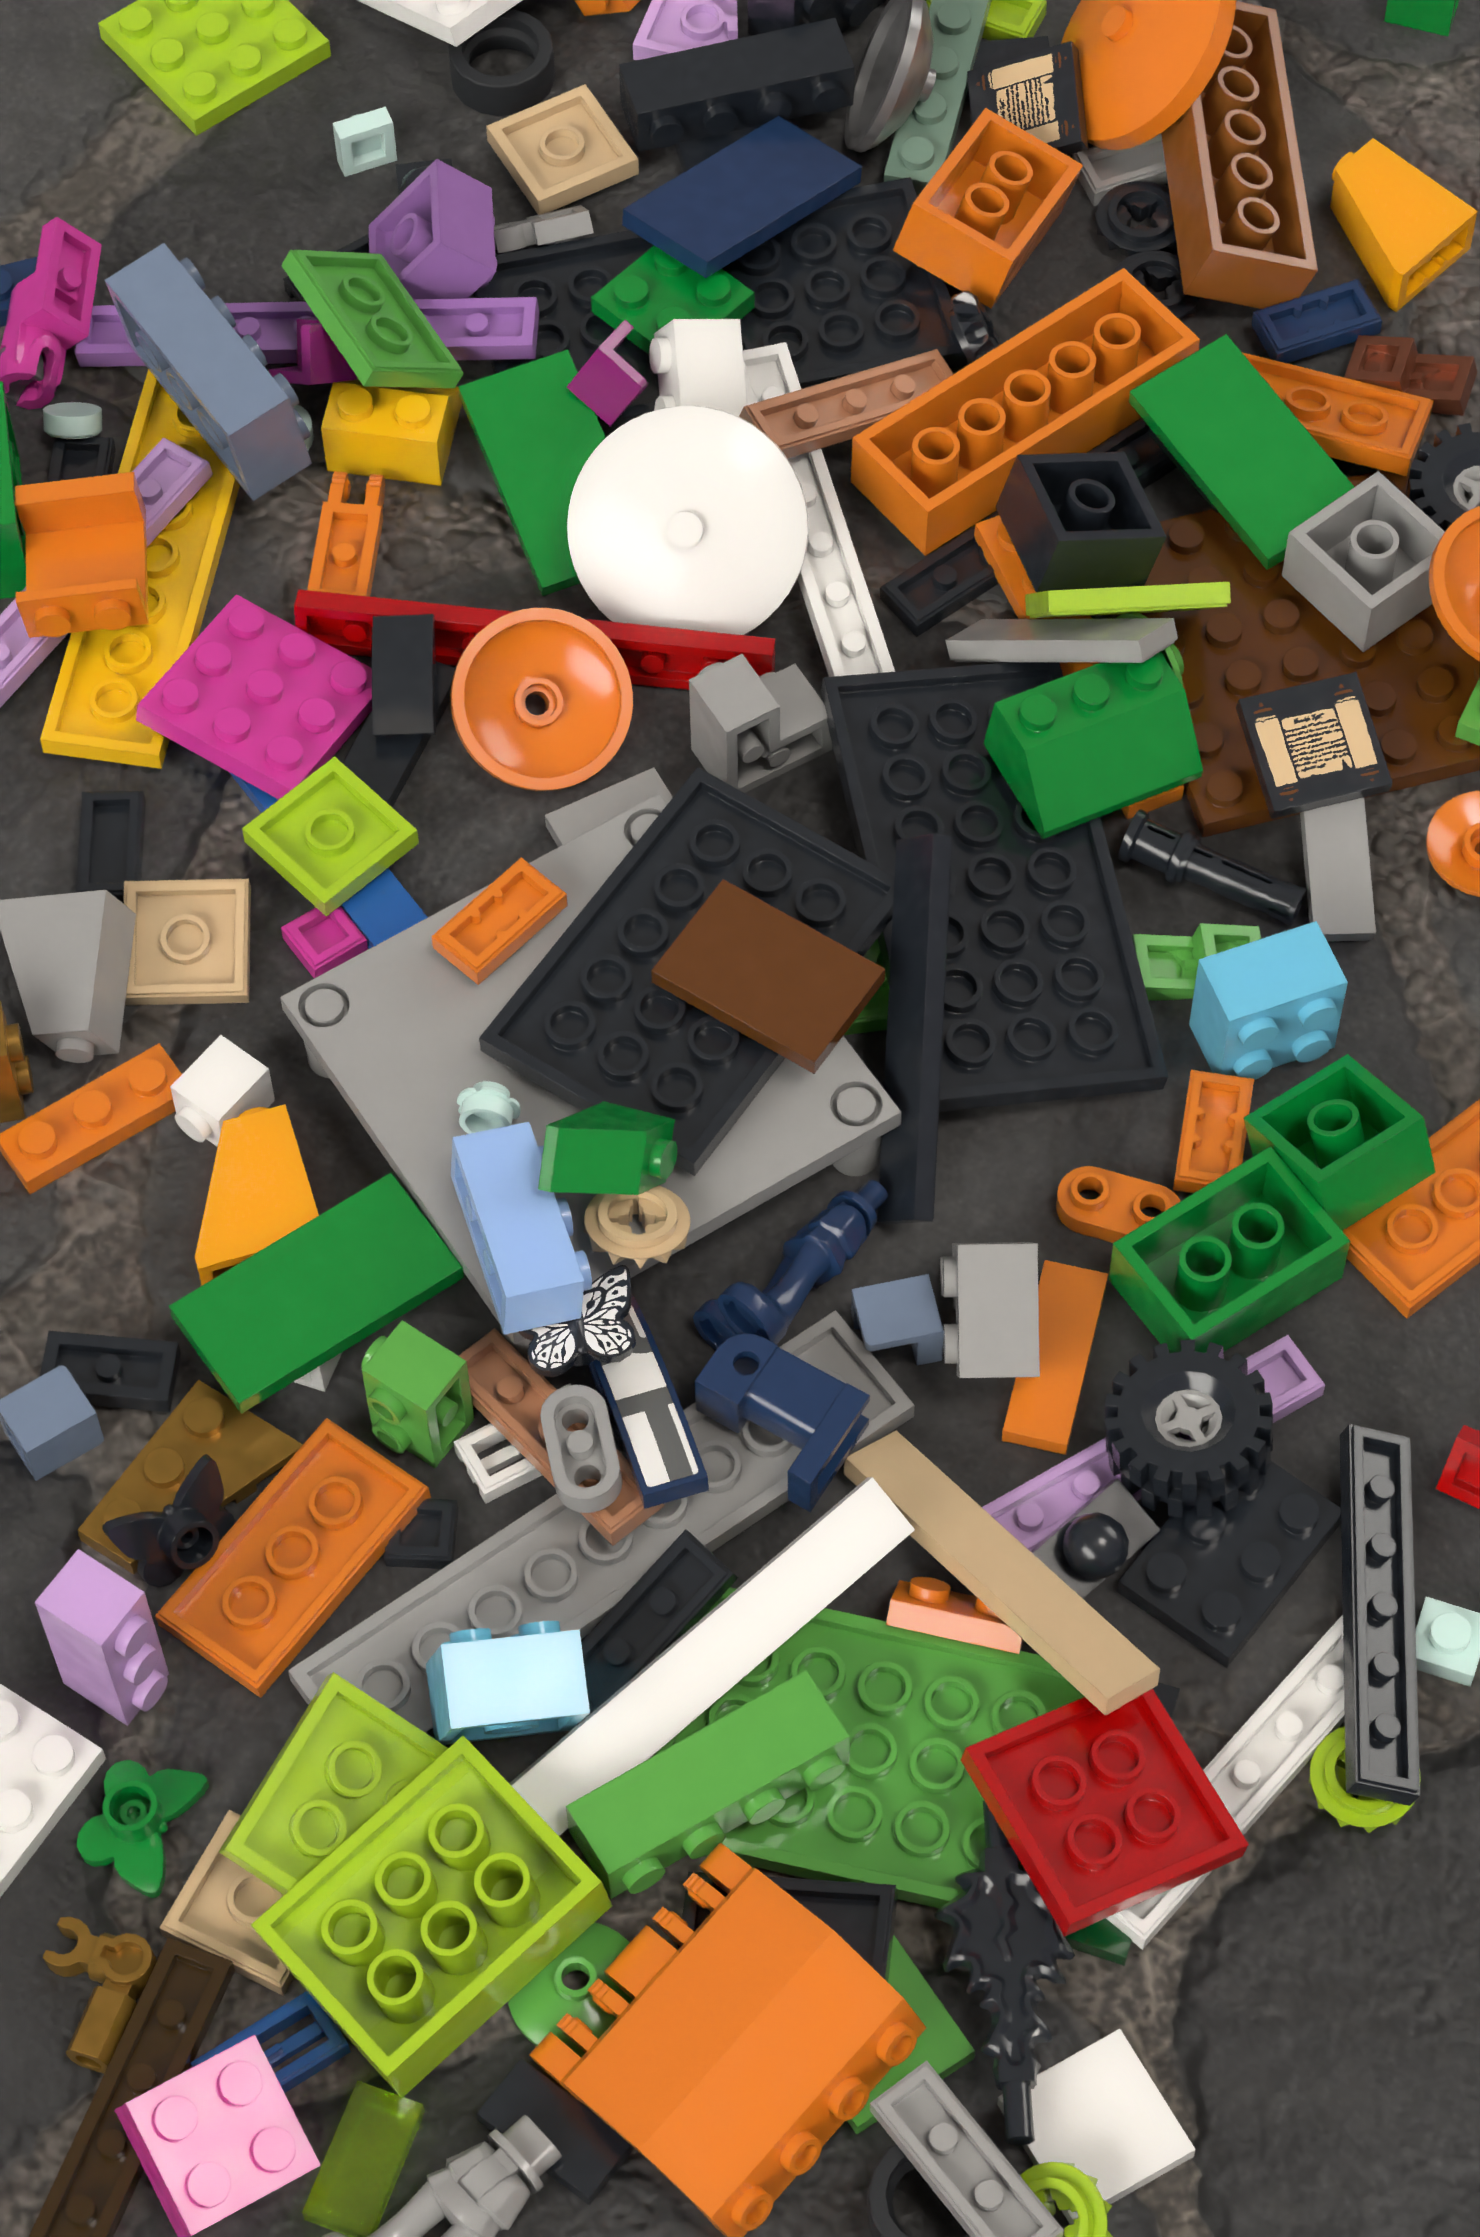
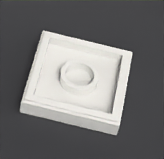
(1105, 2120)

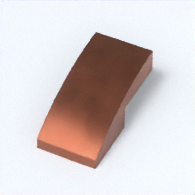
(1398, 366)

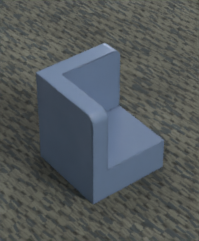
(900, 1315)
(50, 1422)

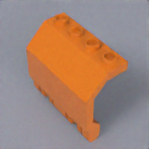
(734, 2043)

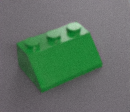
(1094, 742)

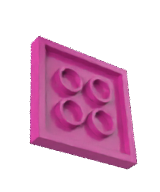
(260, 698)

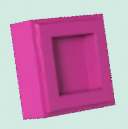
(324, 941)

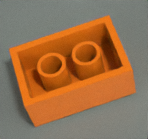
(987, 207)

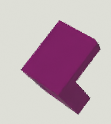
(317, 357)
(607, 380)

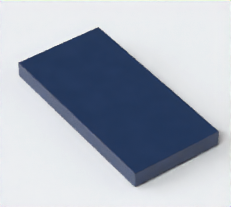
(741, 196)

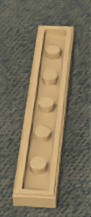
(1006, 1575)

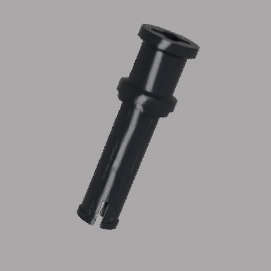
(1185, 858)

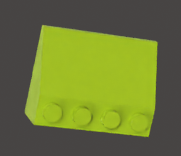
(433, 1915)

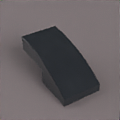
(403, 675)

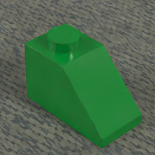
(607, 1151)

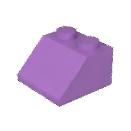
(439, 234)

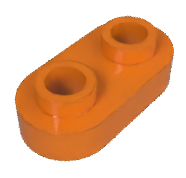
(1116, 1209)

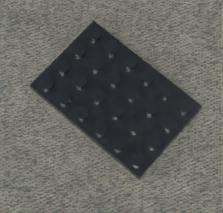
(599, 1026)

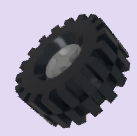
(1447, 476)
(1201, 1398)

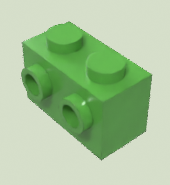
(416, 1394)

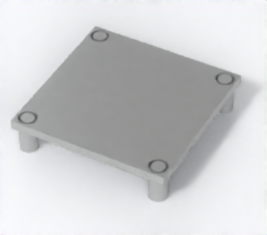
(404, 1041)

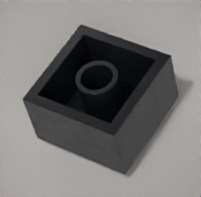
(1080, 521)

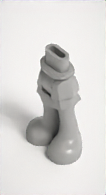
(479, 2187)

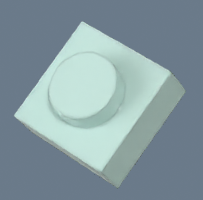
(365, 141)
(1448, 1641)

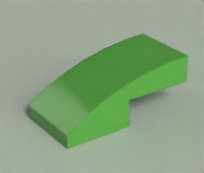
(1171, 962)

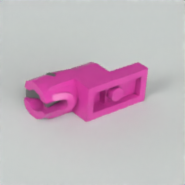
(48, 314)

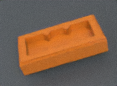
(499, 921)
(1212, 1129)

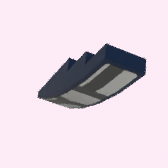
(650, 1420)

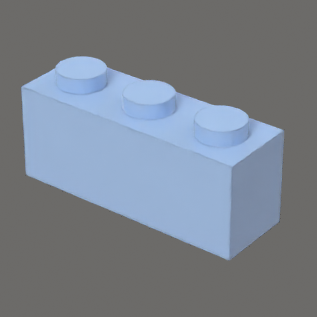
(518, 1229)

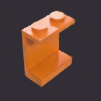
(83, 555)

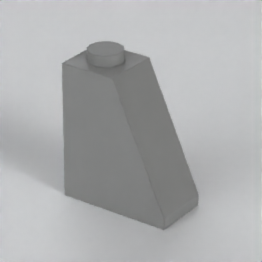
(71, 968)

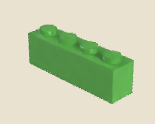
(709, 1785)

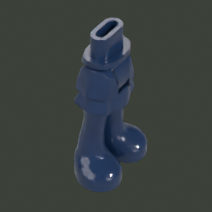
(808, 1262)

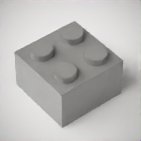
(1364, 560)

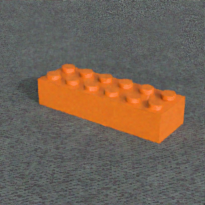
(1042, 392)

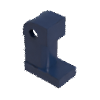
(790, 1402)

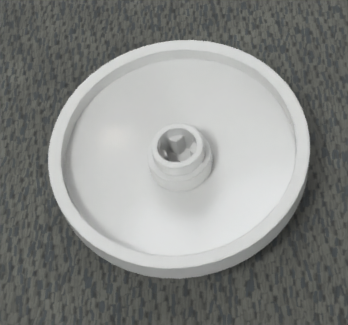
(688, 522)

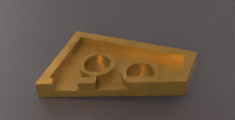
(201, 1424)

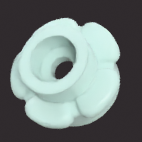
(486, 1107)

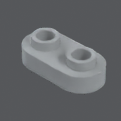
(581, 1453)

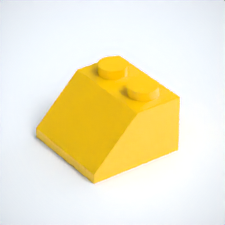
(390, 431)

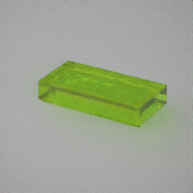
(363, 2161)

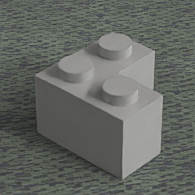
(753, 724)
(995, 1309)

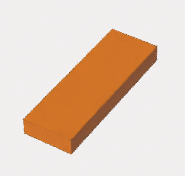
(1069, 1311)

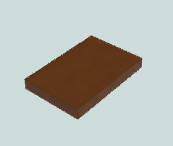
(768, 976)

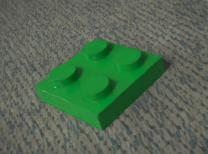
(663, 289)

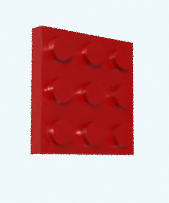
(1103, 1807)

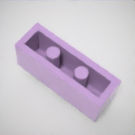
(103, 1638)

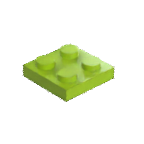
(330, 836)

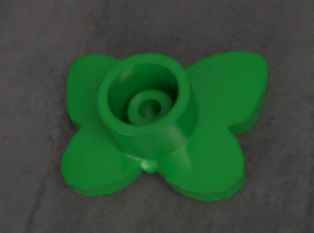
(134, 1820)

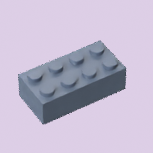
(211, 370)

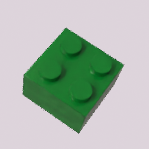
(1345, 1139)

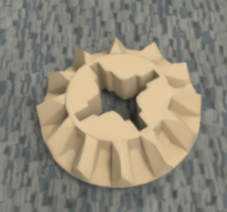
(662, 1217)

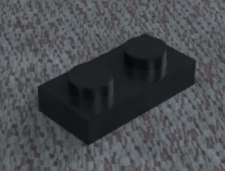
(117, 1369)

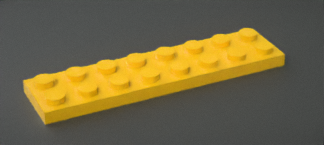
(115, 669)

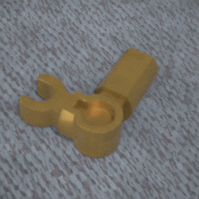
(123, 1968)

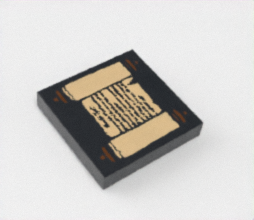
(1036, 94)
(1313, 745)

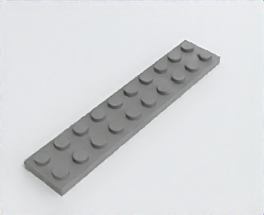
(565, 1571)

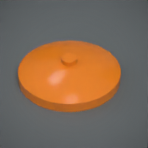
(1145, 63)

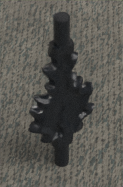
(1007, 1945)

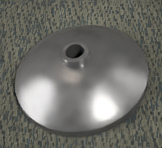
(891, 74)

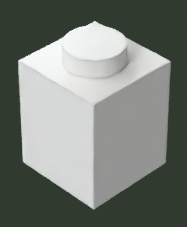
(218, 1089)

